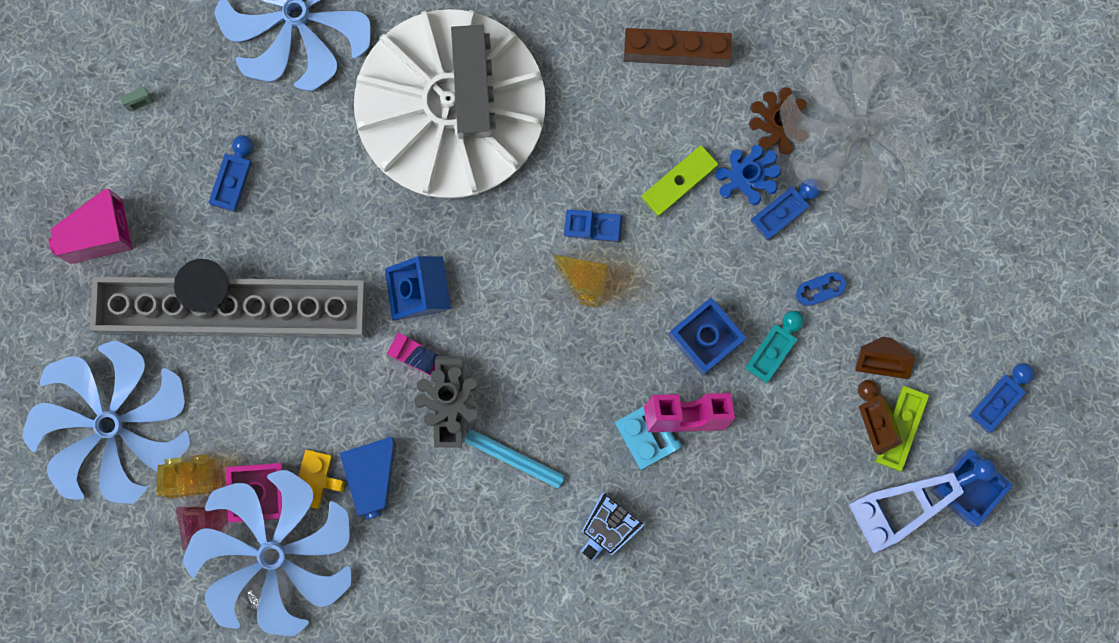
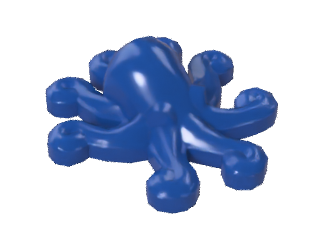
(755, 174)

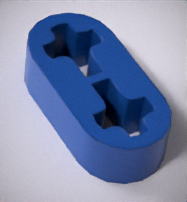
(823, 295)

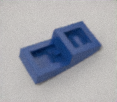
(593, 226)

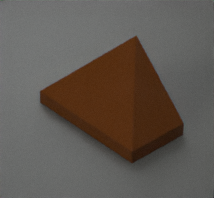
(885, 358)

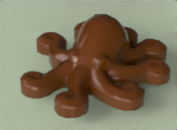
(773, 119)

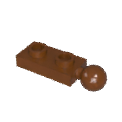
(878, 418)

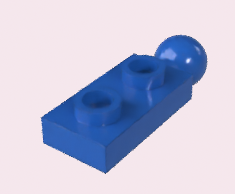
(232, 175)
(783, 210)
(1002, 398)

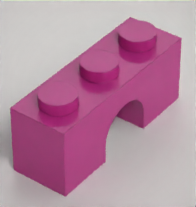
(708, 413)

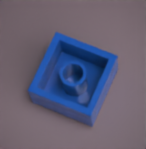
(706, 336)

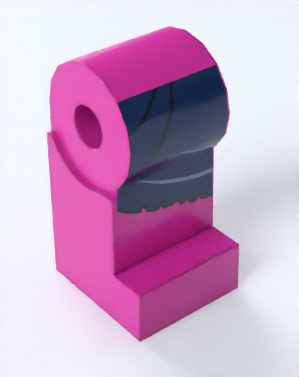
(412, 354)

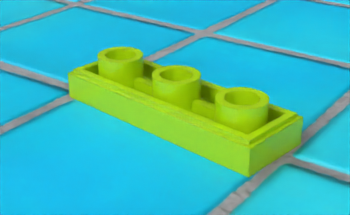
(691, 170)

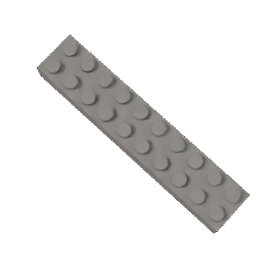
(249, 310)

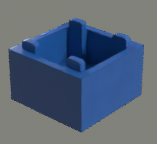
(979, 496)

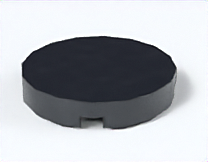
(201, 285)

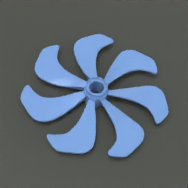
(273, 62)
(77, 374)
(244, 502)

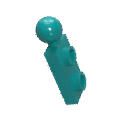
(775, 347)

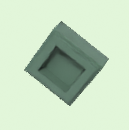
(136, 99)

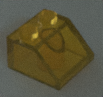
(583, 279)
(186, 478)

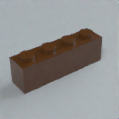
(677, 47)

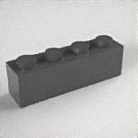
(471, 81)

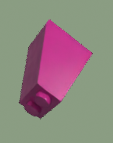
(92, 230)

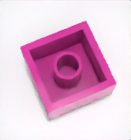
(267, 492)

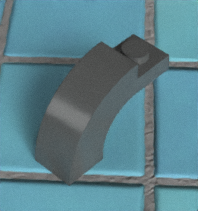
(442, 436)

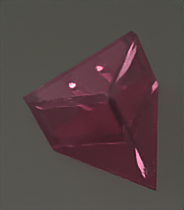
(197, 518)

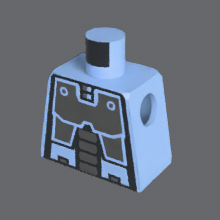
(608, 527)

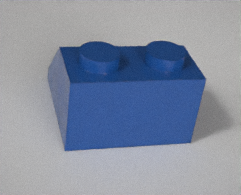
(417, 287)

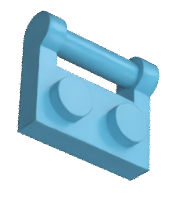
(642, 443)

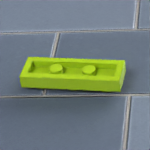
(907, 416)

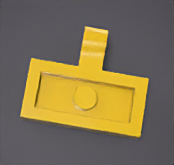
(315, 472)

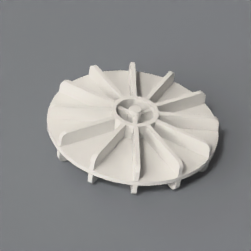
(410, 107)

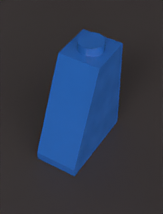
(369, 475)

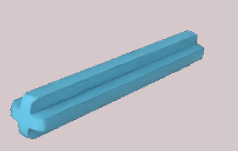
(514, 459)

